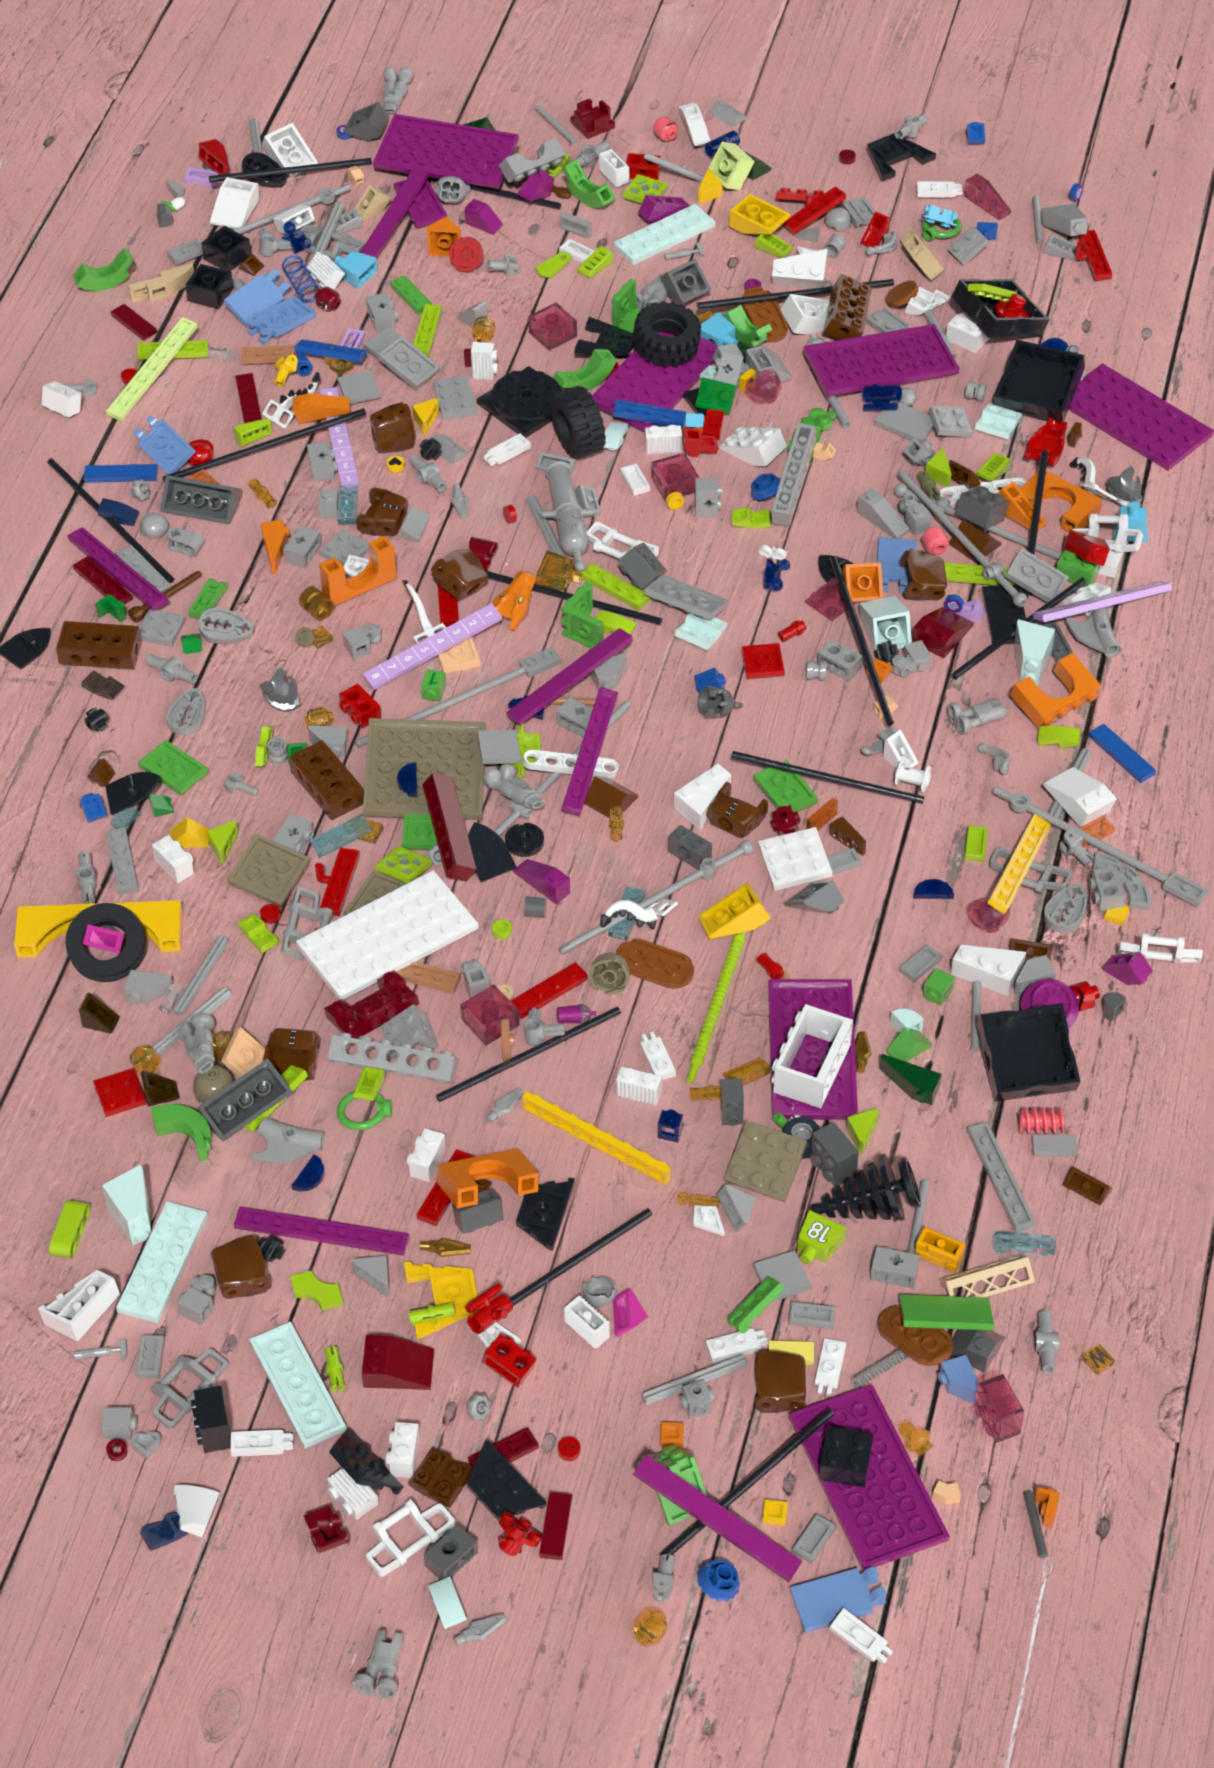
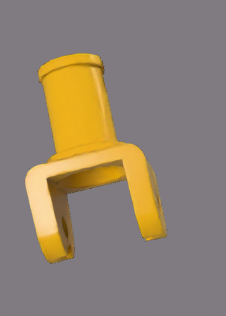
(285, 367)

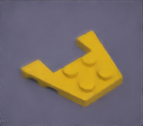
(447, 1286)

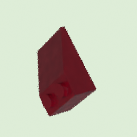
(941, 631)
(396, 1363)

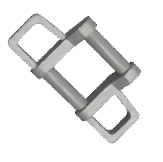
(342, 244)
(1047, 870)
(312, 913)
(165, 1393)

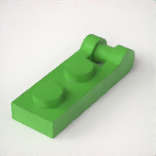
(207, 597)
(754, 1304)

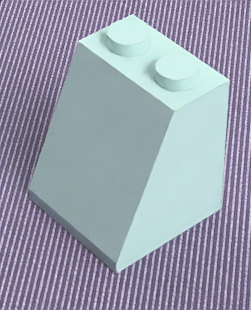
(885, 621)
(1032, 649)
(128, 1204)

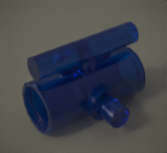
(712, 146)
(881, 397)

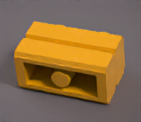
(940, 1249)

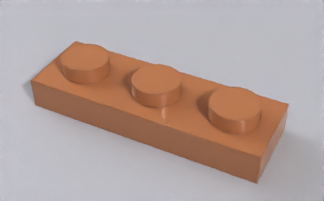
(265, 354)
(431, 976)

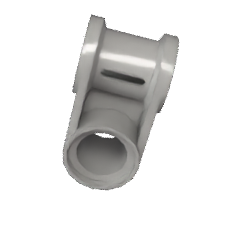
(184, 541)

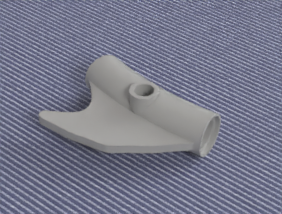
(1096, 632)
(286, 1142)

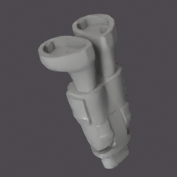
(395, 90)
(651, 293)
(512, 787)
(199, 1041)

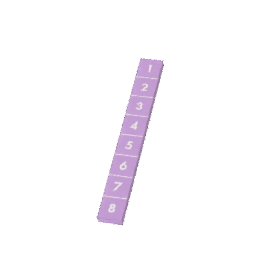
(342, 448)
(1102, 601)
(432, 646)

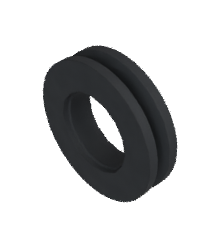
(118, 966)

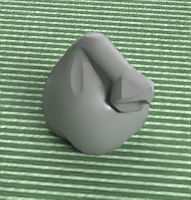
(451, 189)

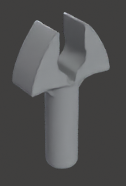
(88, 388)
(238, 784)

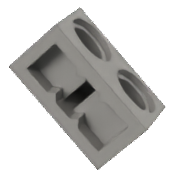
(840, 660)
(1107, 888)

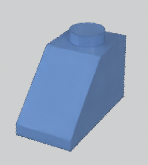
(959, 1378)

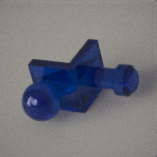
(296, 238)
(773, 574)

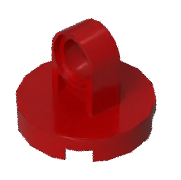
(466, 253)

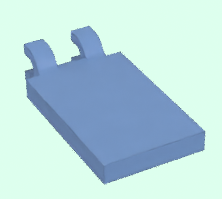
(256, 297)
(280, 319)
(164, 445)
(889, 556)
(824, 1598)

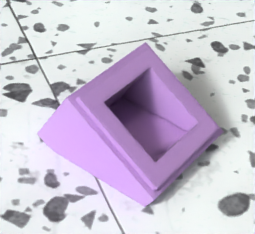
(973, 610)

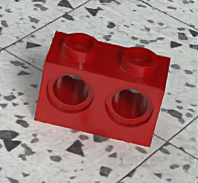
(642, 166)
(359, 705)
(505, 1364)

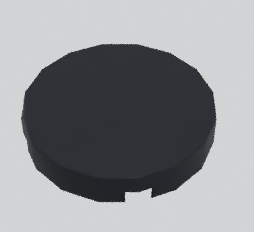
(524, 839)

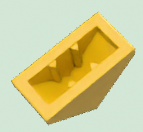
(710, 187)
(425, 414)
(190, 834)

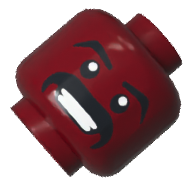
(327, 299)

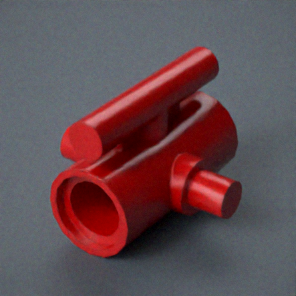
(488, 1309)

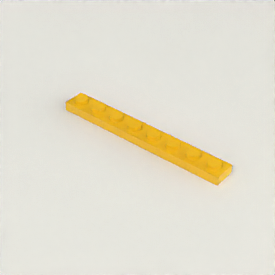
(1019, 864)
(597, 1138)

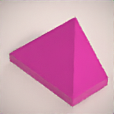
(103, 938)
(627, 1312)

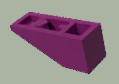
(659, 207)
(545, 879)

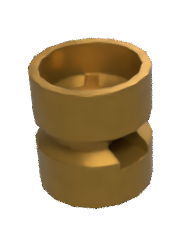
(316, 603)

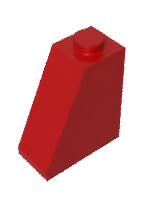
(1087, 547)

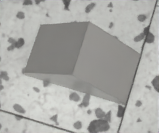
(472, 313)
(736, 1205)
(373, 1271)

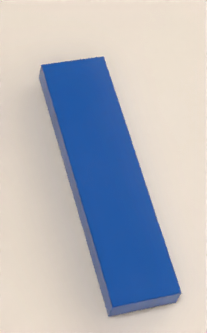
(330, 350)
(649, 413)
(120, 473)
(1122, 753)

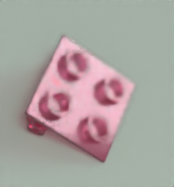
(828, 600)

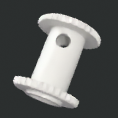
(913, 775)

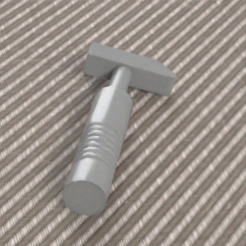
(683, 253)
(103, 1351)

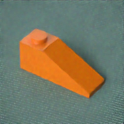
(317, 406)
(1020, 507)
(274, 539)

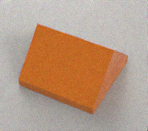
(441, 237)
(863, 581)

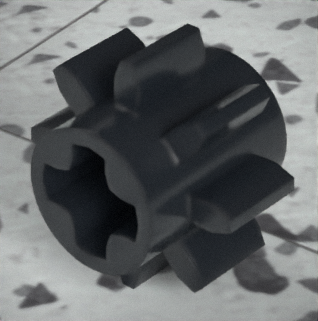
(430, 448)
(886, 651)
(96, 719)
(271, 1248)

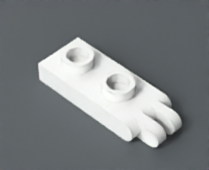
(938, 189)
(507, 450)
(657, 1056)
(735, 1344)
(830, 1365)
(260, 1442)
(860, 1637)

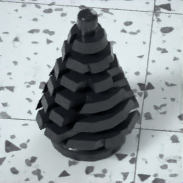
(883, 1189)

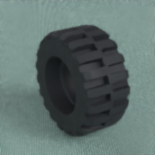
(664, 349)
(577, 422)

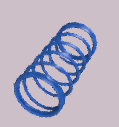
(297, 270)

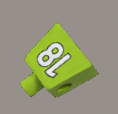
(819, 1238)

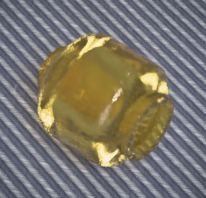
(483, 328)
(319, 717)
(144, 1058)
(650, 1628)

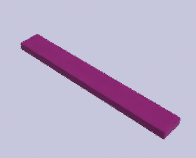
(395, 213)
(118, 569)
(569, 676)
(589, 751)
(321, 1231)
(717, 1518)

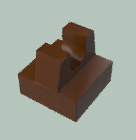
(101, 773)

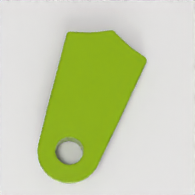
(553, 265)

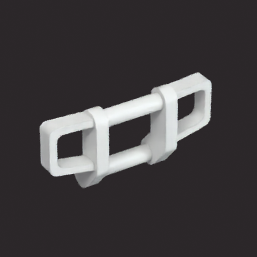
(611, 535)
(1119, 545)
(1179, 956)
(419, 1520)

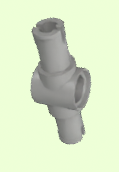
(911, 126)
(590, 153)
(427, 473)
(171, 668)
(86, 878)
(1046, 1342)

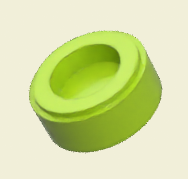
(501, 929)

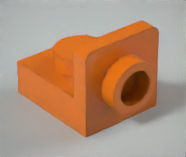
(1050, 1502)

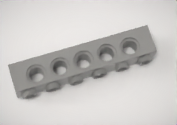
(793, 475)
(443, 1073)

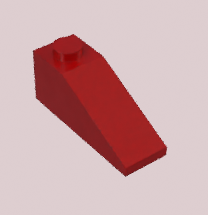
(214, 155)

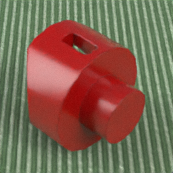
(1085, 994)

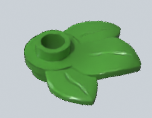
(820, 418)

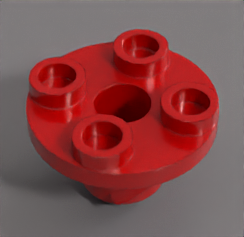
(1012, 308)
(516, 1534)

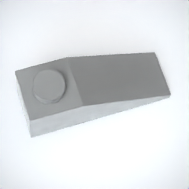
(880, 513)

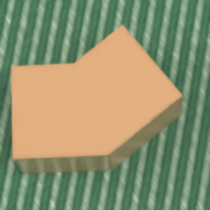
(356, 175)
(823, 451)
(891, 703)
(946, 1493)

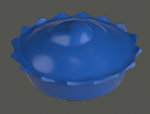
(764, 486)
(719, 1580)

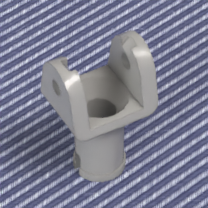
(506, 265)
(1074, 847)
(663, 1579)

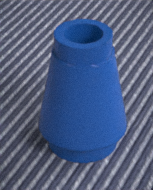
(304, 365)

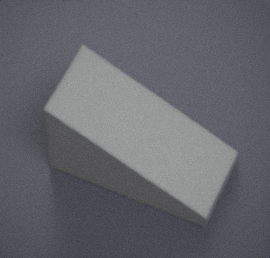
(175, 189)
(809, 234)

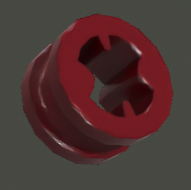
(116, 1443)

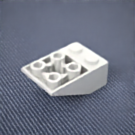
(235, 203)
(755, 444)

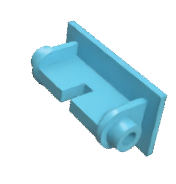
(946, 218)

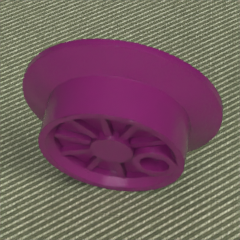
(1051, 992)

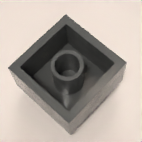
(686, 283)
(982, 507)
(834, 1154)

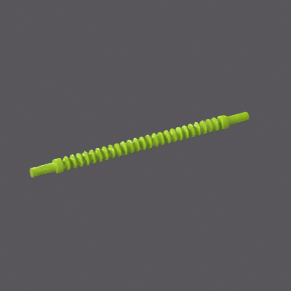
(715, 1006)

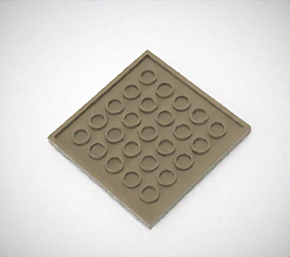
(436, 747)

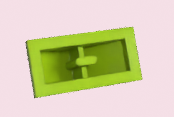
(939, 469)
(222, 839)
(861, 1128)

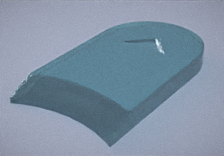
(125, 818)

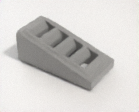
(348, 221)
(1056, 247)

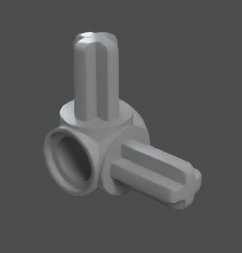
(270, 244)
(536, 1031)

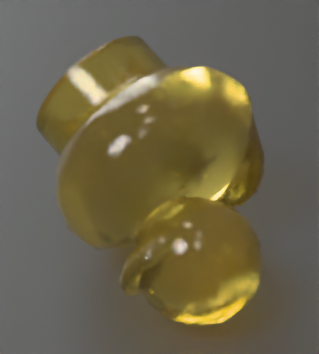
(918, 1440)

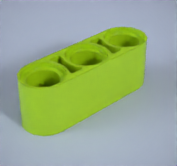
(69, 1229)

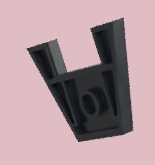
(892, 150)
(611, 338)

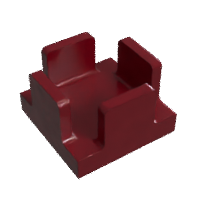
(592, 120)

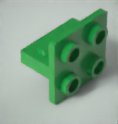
(716, 395)

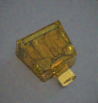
(557, 571)

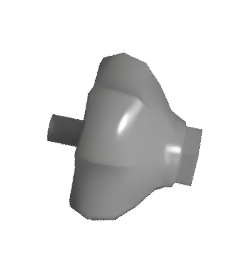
(814, 339)
(908, 396)
(140, 490)
(434, 855)
(478, 1407)

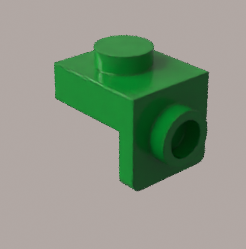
(111, 606)

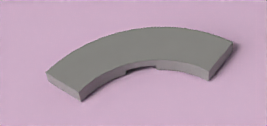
(1131, 881)

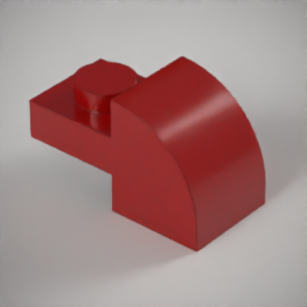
(696, 442)

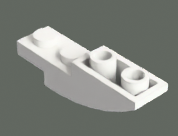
(695, 124)

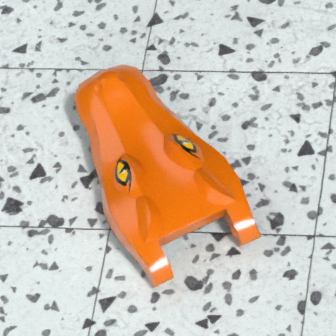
(515, 599)

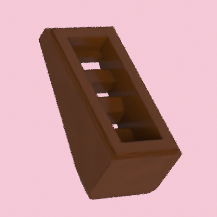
(847, 835)

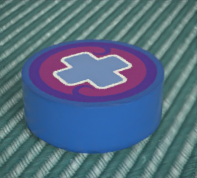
(341, 134)
(1076, 192)
(954, 603)

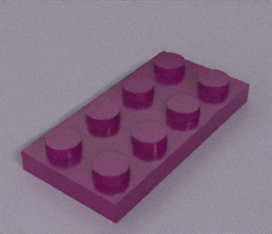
(426, 206)

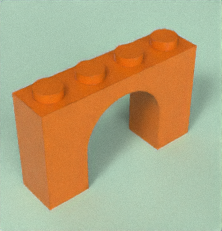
(1082, 501)
(378, 571)
(1043, 708)
(511, 1166)

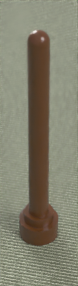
(136, 613)

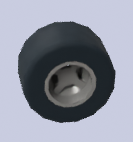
(802, 1128)

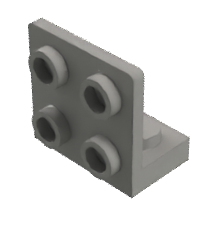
(410, 1028)

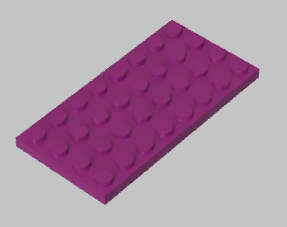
(445, 150)
(880, 359)
(652, 384)
(1137, 417)
(785, 1001)
(894, 1509)

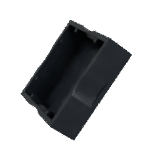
(983, 311)
(1040, 381)
(1028, 1052)

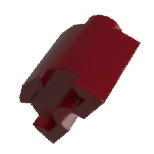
(483, 550)
(325, 1529)

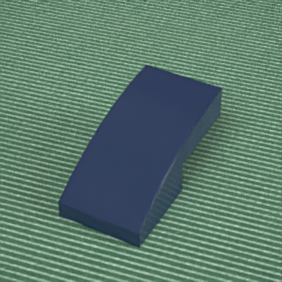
(123, 513)
(163, 1532)

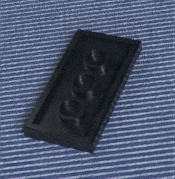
(1001, 611)

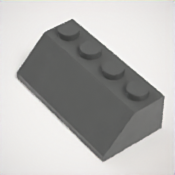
(200, 499)
(244, 1100)

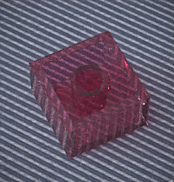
(552, 326)
(674, 475)
(486, 1011)
(998, 1408)

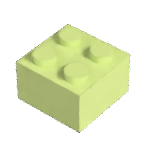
(731, 165)

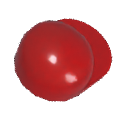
(204, 452)

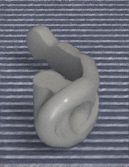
(889, 245)
(878, 746)
(1001, 757)

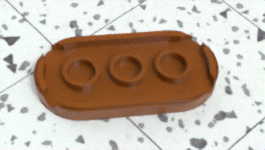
(766, 313)
(657, 963)
(922, 1345)

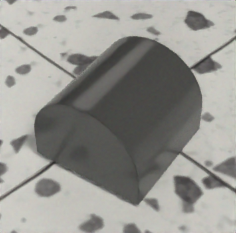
(164, 215)
(535, 907)
(1113, 1005)

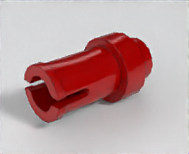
(796, 628)
(773, 969)

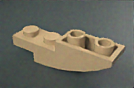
(921, 254)
(163, 286)

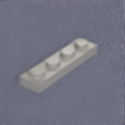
(143, 567)
(122, 861)

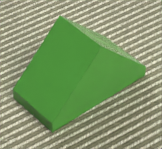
(908, 1045)

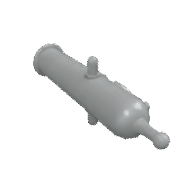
(567, 512)

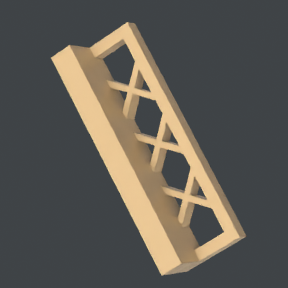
(990, 1270)

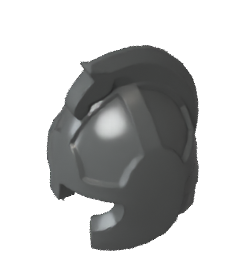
(1125, 488)
(279, 693)
(716, 702)

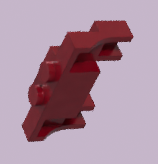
(373, 1009)

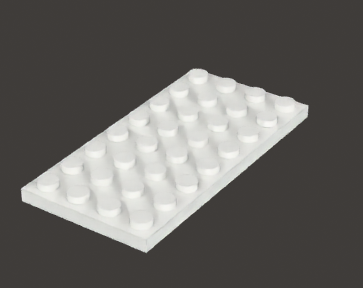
(387, 935)

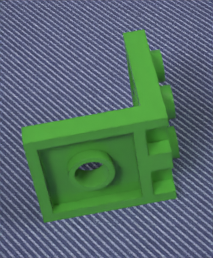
(624, 307)
(578, 622)
(685, 1467)

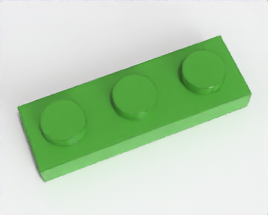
(410, 293)

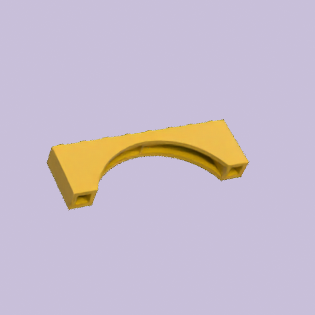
(42, 924)

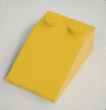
(756, 216)
(735, 913)

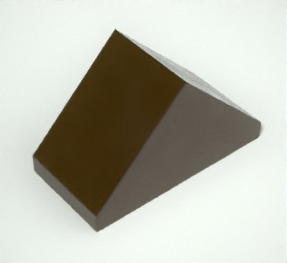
(97, 1015)
(158, 1089)

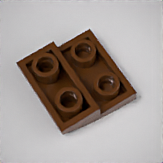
(440, 1477)

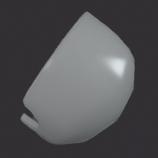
(838, 218)
(153, 525)
(599, 1291)

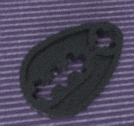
(264, 162)

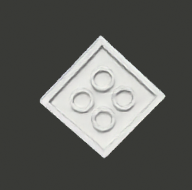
(795, 858)

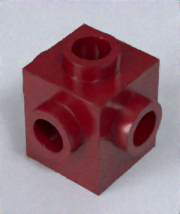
(785, 820)

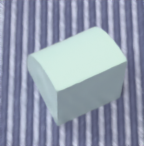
(906, 1019)

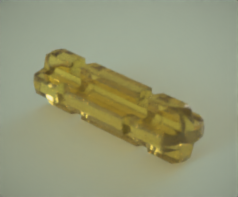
(697, 1199)

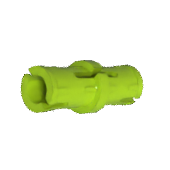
(431, 1313)
(334, 1369)

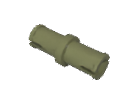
(928, 485)

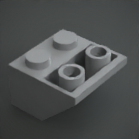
(762, 358)

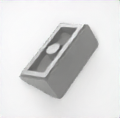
(727, 113)
(450, 449)
(546, 459)
(587, 499)
(414, 524)

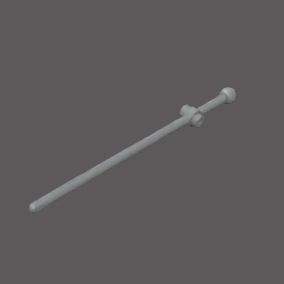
(943, 504)
(991, 571)
(525, 812)
(706, 872)

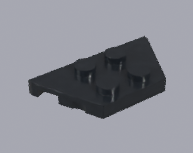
(544, 1211)
(362, 1464)
(500, 1485)

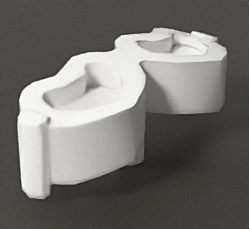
(774, 553)

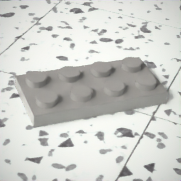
(686, 597)

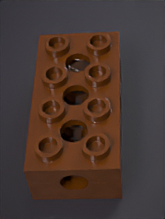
(847, 308)
(98, 645)
(319, 769)

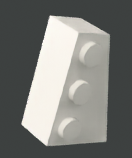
(801, 270)
(698, 794)
(991, 966)
(82, 1306)

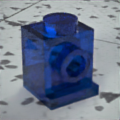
(671, 1120)

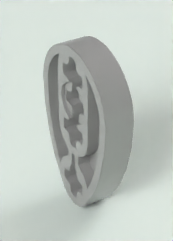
(220, 635)
(195, 715)
(1064, 899)

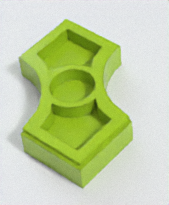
(261, 748)
(324, 1294)

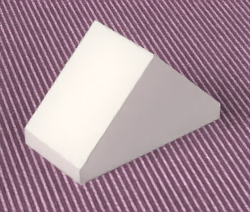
(897, 748)

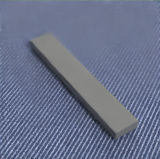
(1001, 1177)

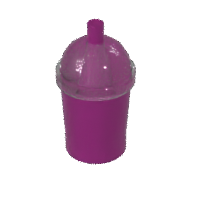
(574, 1014)

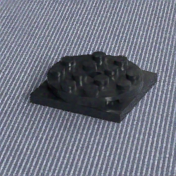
(521, 400)

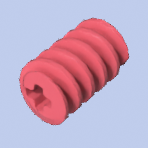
(1041, 1120)

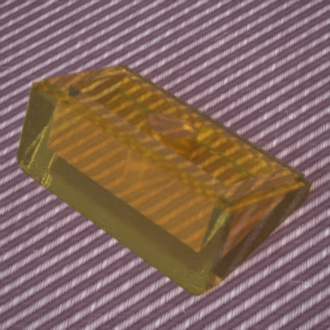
(749, 1071)

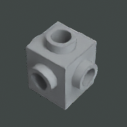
(919, 451)
(696, 1399)

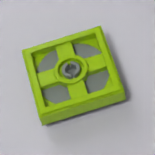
(644, 186)
(403, 864)

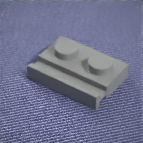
(859, 210)
(968, 245)
(886, 321)

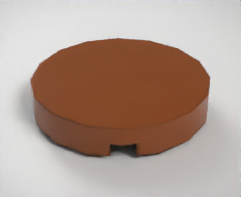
(901, 293)

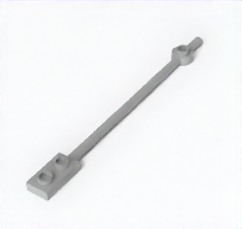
(194, 248)
(530, 666)
(1174, 884)

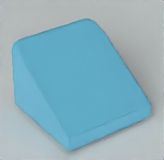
(694, 420)

